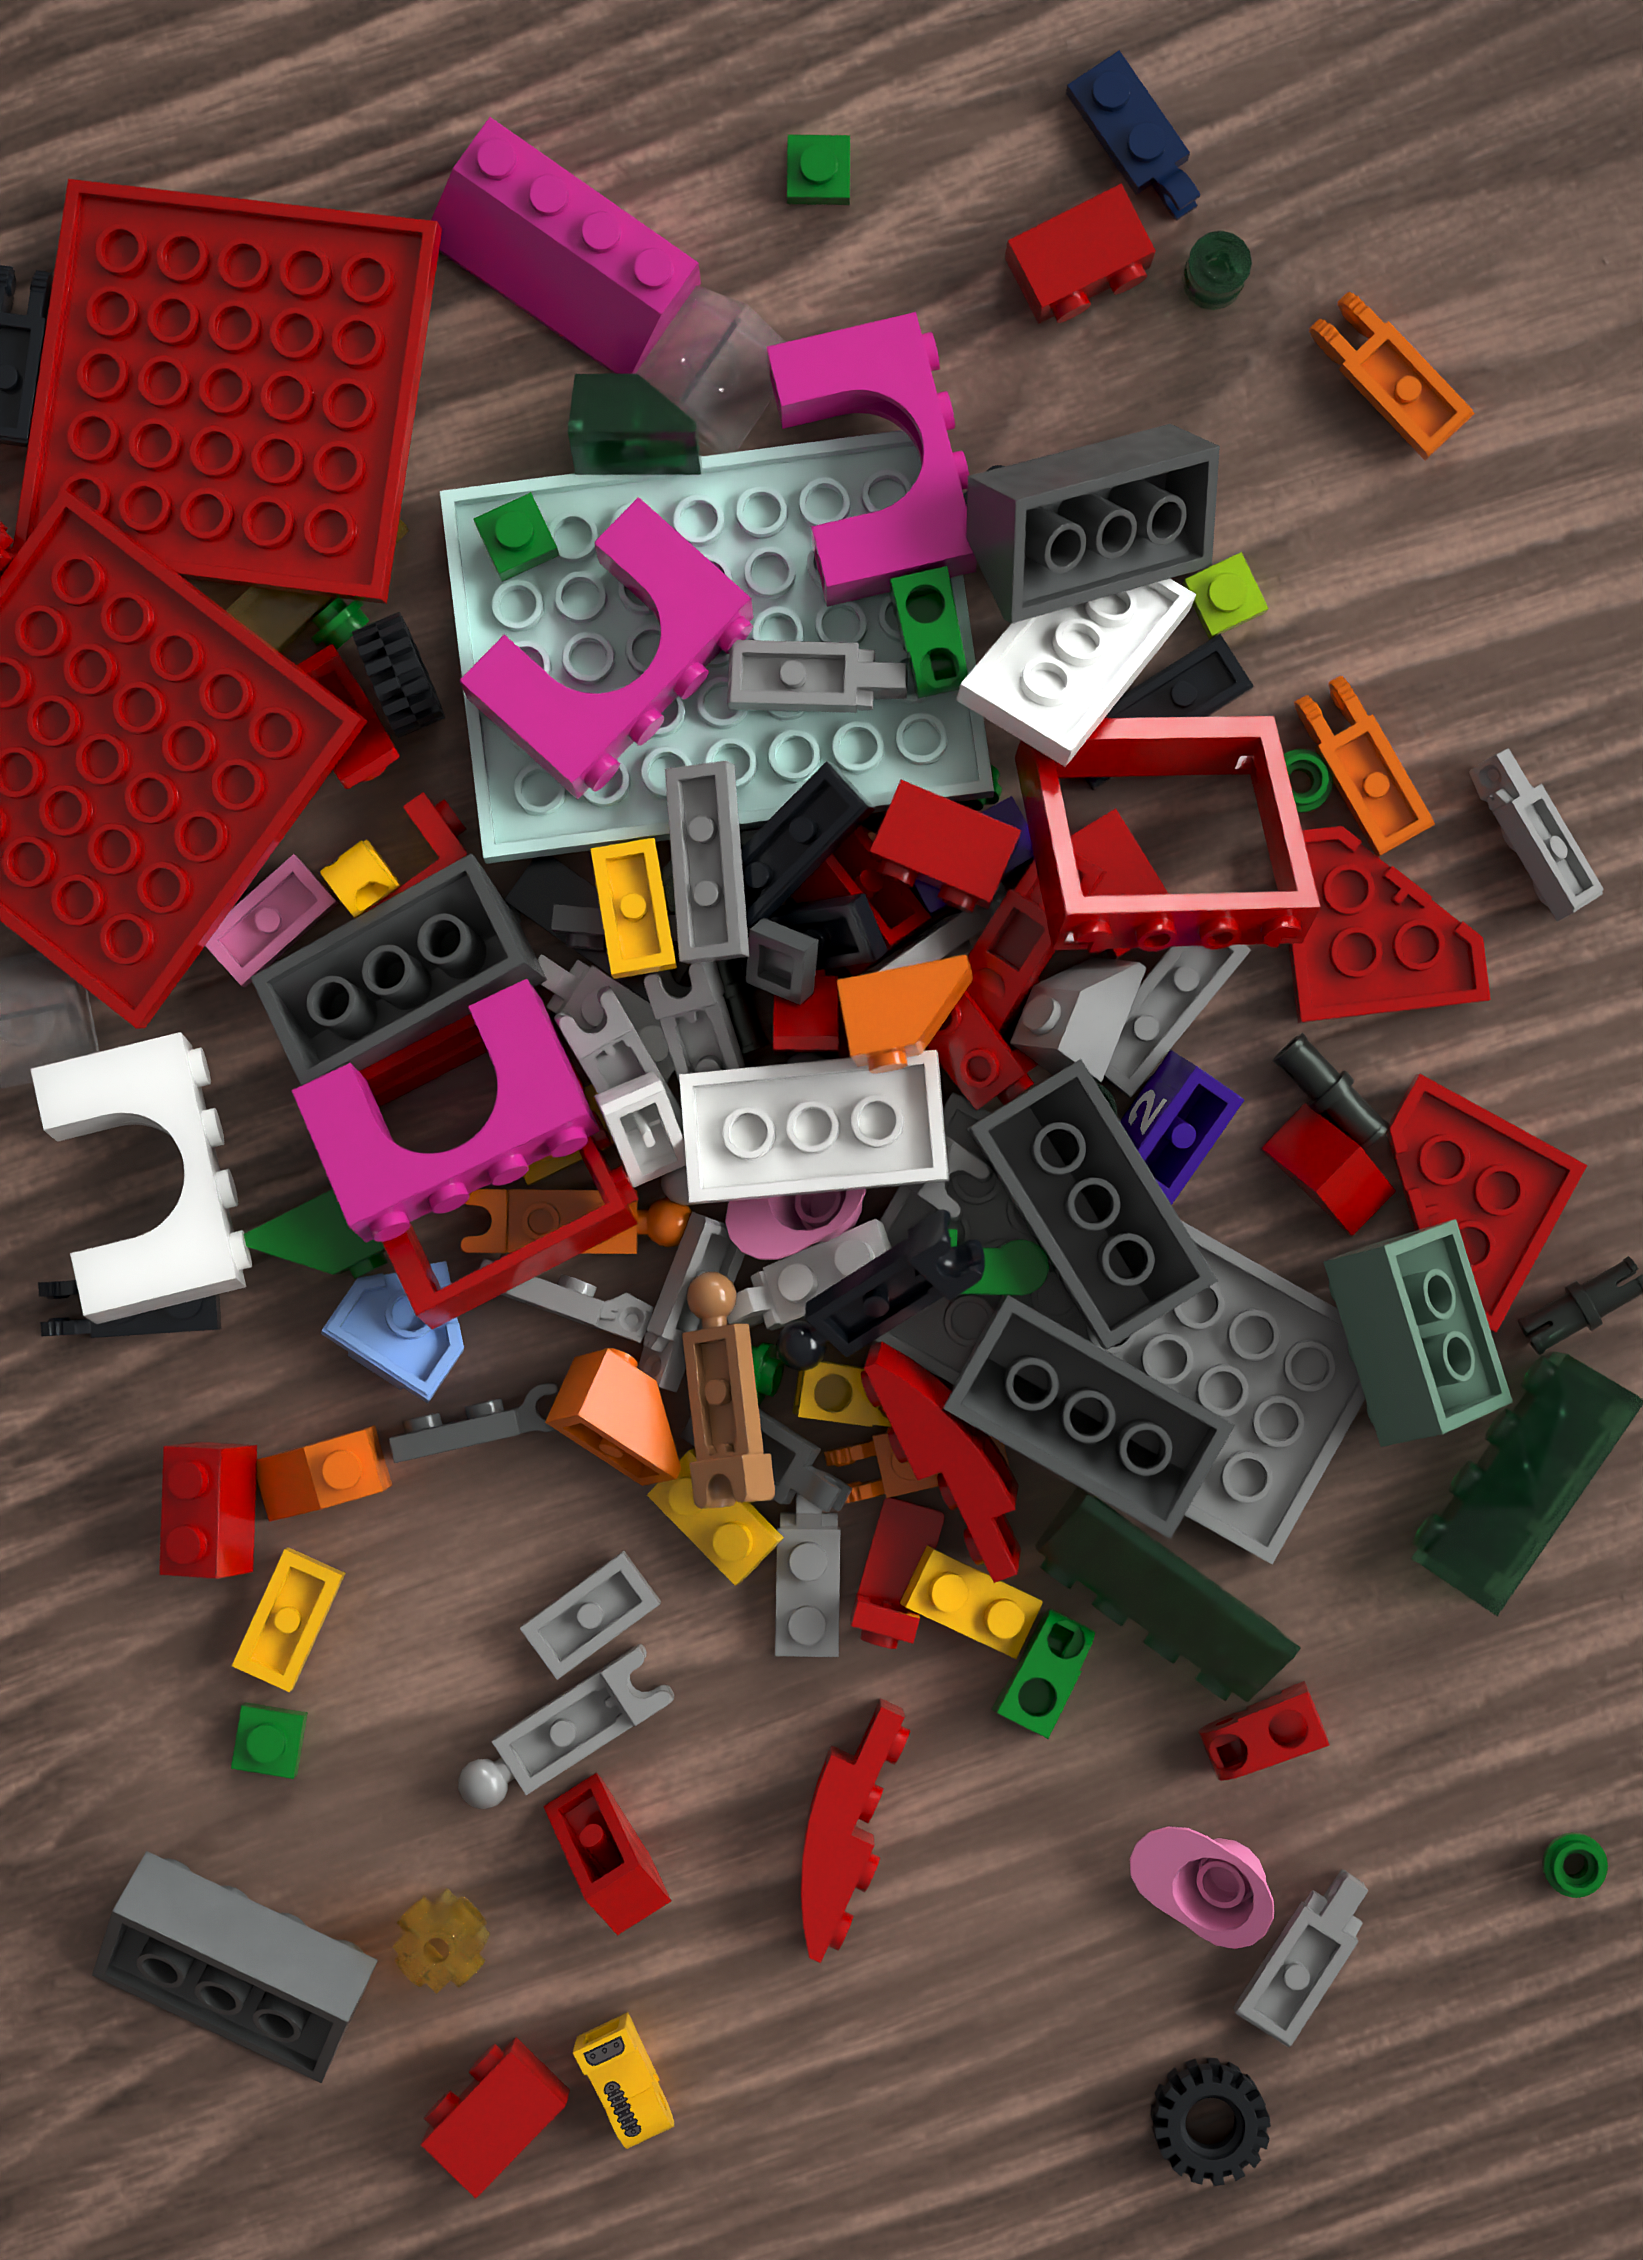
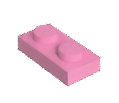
(270, 920)

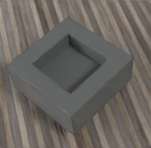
(781, 961)

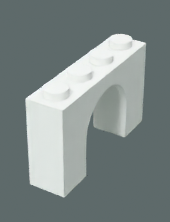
(195, 1246)

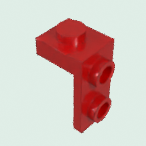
(372, 747)
(440, 828)
(979, 1056)
(894, 1553)

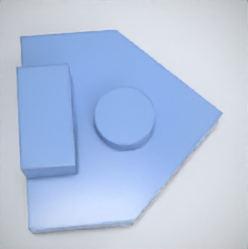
(388, 1337)

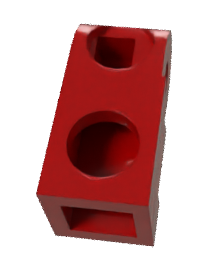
(1264, 1734)

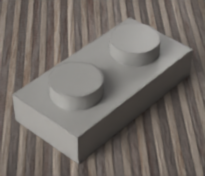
(590, 1615)

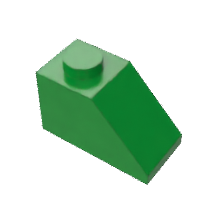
(318, 1238)

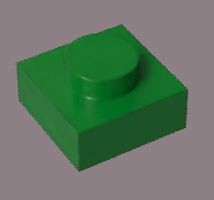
(818, 169)
(516, 537)
(269, 1740)

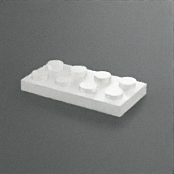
(1067, 669)
(812, 1129)

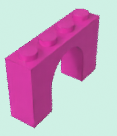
(885, 373)
(583, 733)
(534, 1116)

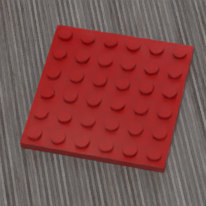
(234, 383)
(140, 757)

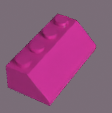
(561, 250)

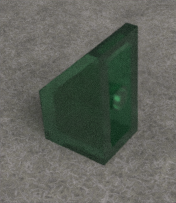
(629, 429)

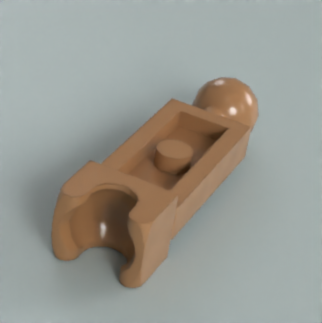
(723, 1401)

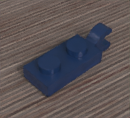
(1134, 132)

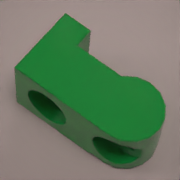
(929, 630)
(1011, 1268)
(1045, 1673)

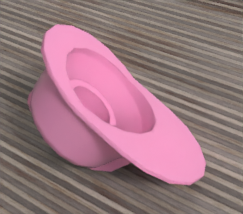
(789, 1224)
(1204, 1884)

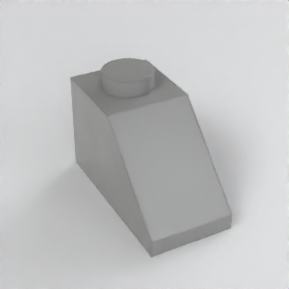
(1078, 1015)

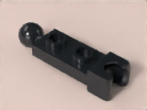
(883, 1293)

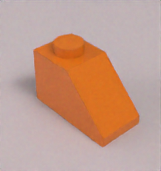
(900, 1010)
(617, 1416)
(322, 1474)

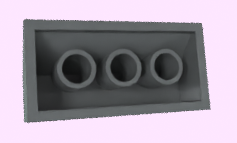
(1094, 520)
(396, 972)
(1092, 1205)
(1087, 1415)
(233, 1965)

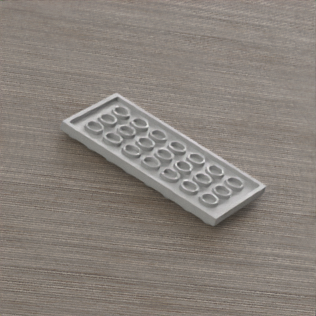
(1240, 1348)

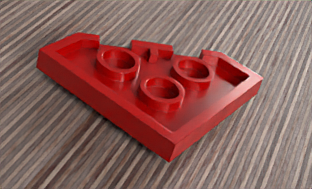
(1378, 940)
(1486, 1176)

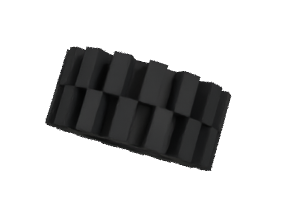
(398, 674)
(1216, 2159)

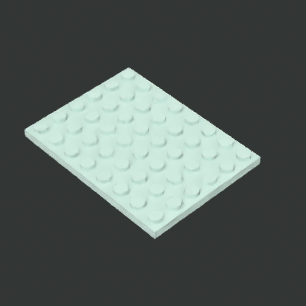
(595, 636)

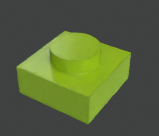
(1226, 595)

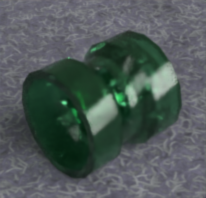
(1210, 282)

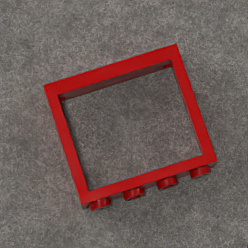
(1171, 920)
(435, 1306)

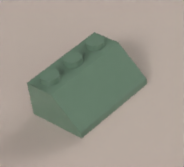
(1418, 1334)

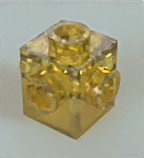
(444, 1918)

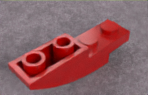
(1017, 947)
(936, 1441)
(834, 1849)

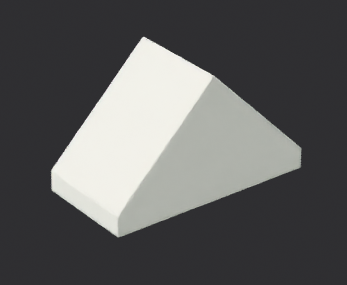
(643, 1128)

